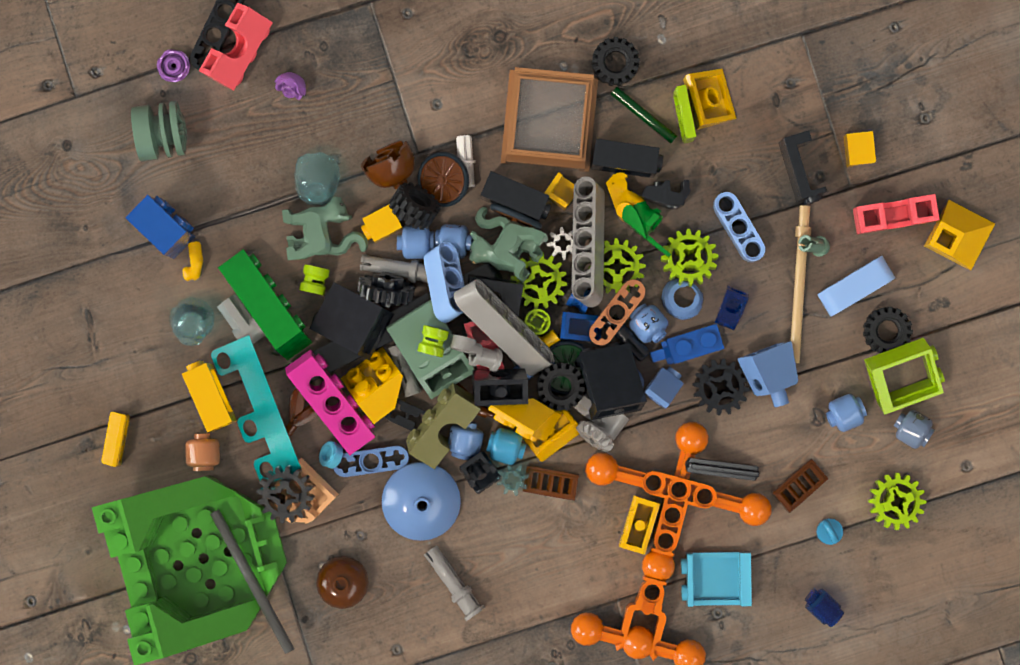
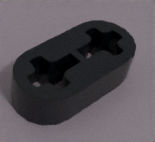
(404, 421)

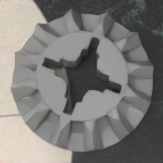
(595, 436)

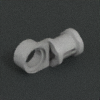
(477, 354)

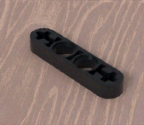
(213, 21)

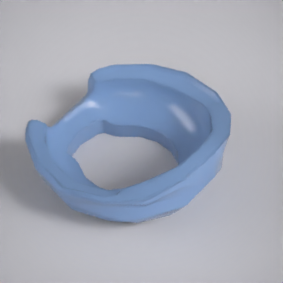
(672, 308)

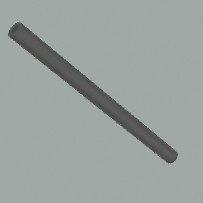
(252, 581)

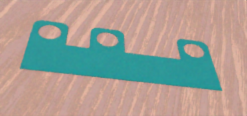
(265, 414)

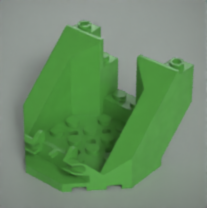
(175, 607)

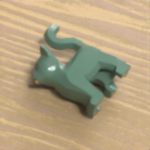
(316, 232)
(509, 245)

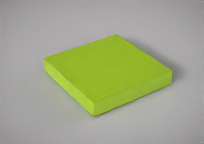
(684, 114)

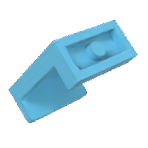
(717, 578)

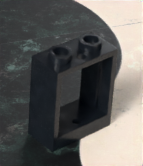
(626, 158)
(516, 196)

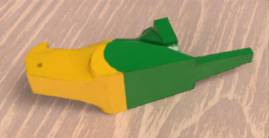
(634, 210)

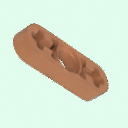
(610, 332)

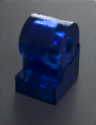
(731, 307)

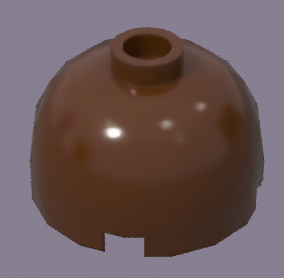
(390, 166)
(342, 582)

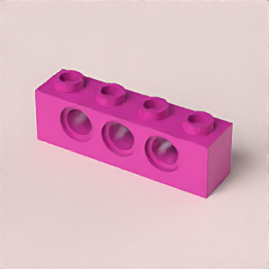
(351, 436)

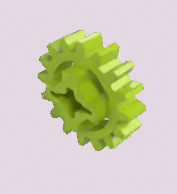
(617, 255)
(696, 265)
(542, 292)
(901, 512)

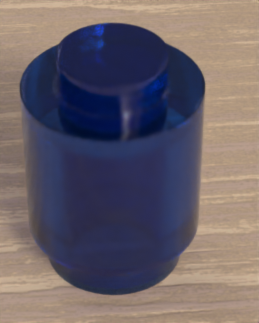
(823, 607)

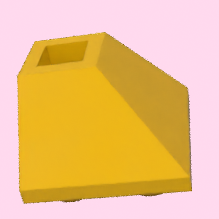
(959, 235)
(375, 385)
(531, 419)

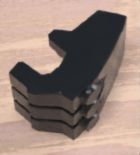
(661, 194)
(480, 472)

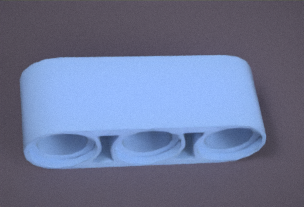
(739, 240)
(444, 279)
(856, 286)

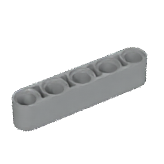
(594, 251)
(503, 327)

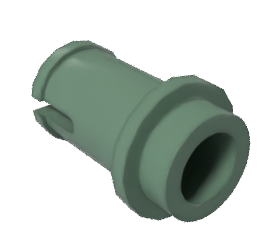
(817, 245)

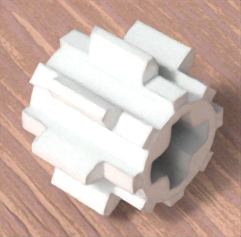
(557, 249)

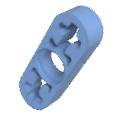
(391, 464)

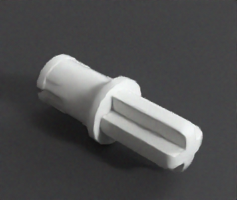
(465, 153)

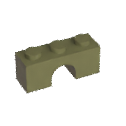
(452, 406)

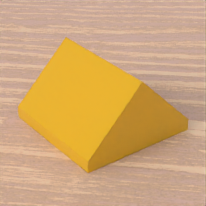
(709, 98)

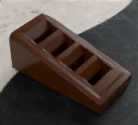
(562, 475)
(784, 501)

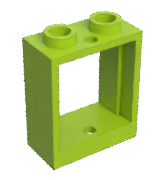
(910, 394)

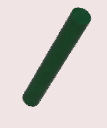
(644, 115)

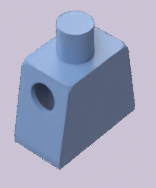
(771, 371)

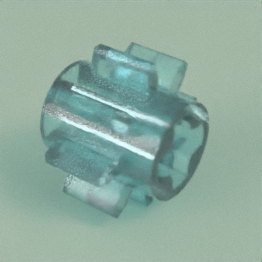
(509, 486)

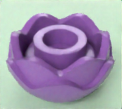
(173, 57)
(291, 85)

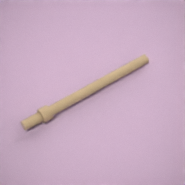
(799, 284)

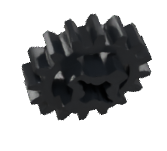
(386, 289)
(715, 398)
(297, 495)

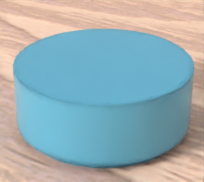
(330, 454)

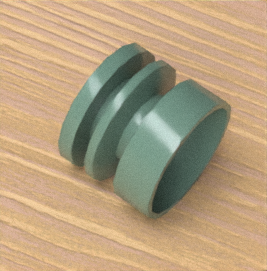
(158, 131)

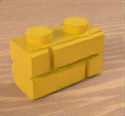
(639, 524)

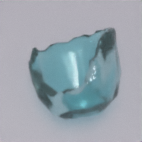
(316, 178)
(191, 321)

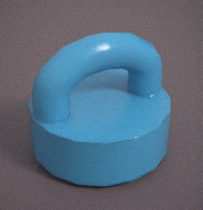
(829, 531)

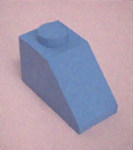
(664, 386)

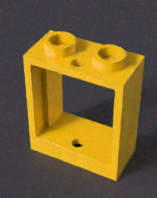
(208, 396)

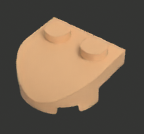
(322, 490)

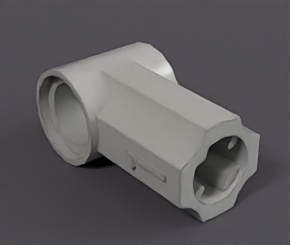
(240, 319)
(612, 425)

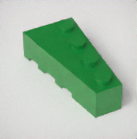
(265, 305)

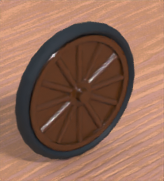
(444, 177)
(515, 216)

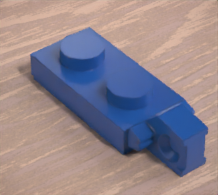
(689, 345)

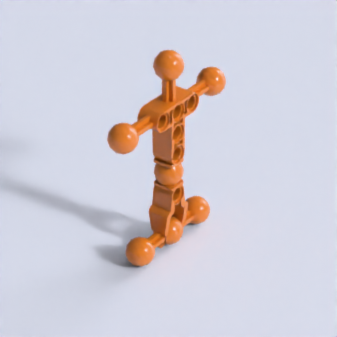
(659, 562)

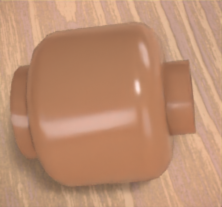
(202, 452)

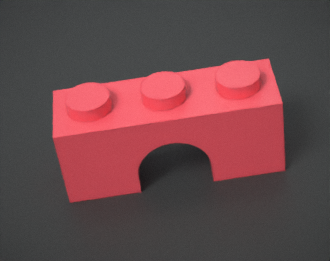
(250, 31)
(896, 214)

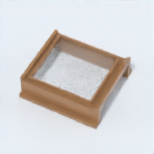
(549, 118)

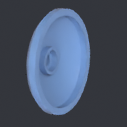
(415, 484)

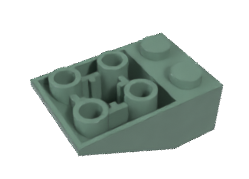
(431, 371)

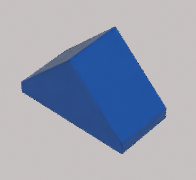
(577, 326)

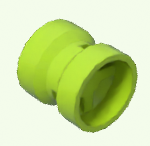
(317, 274)
(536, 324)
(432, 347)

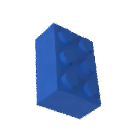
(157, 223)

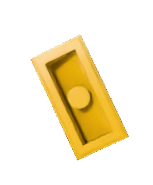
(561, 434)
(115, 439)

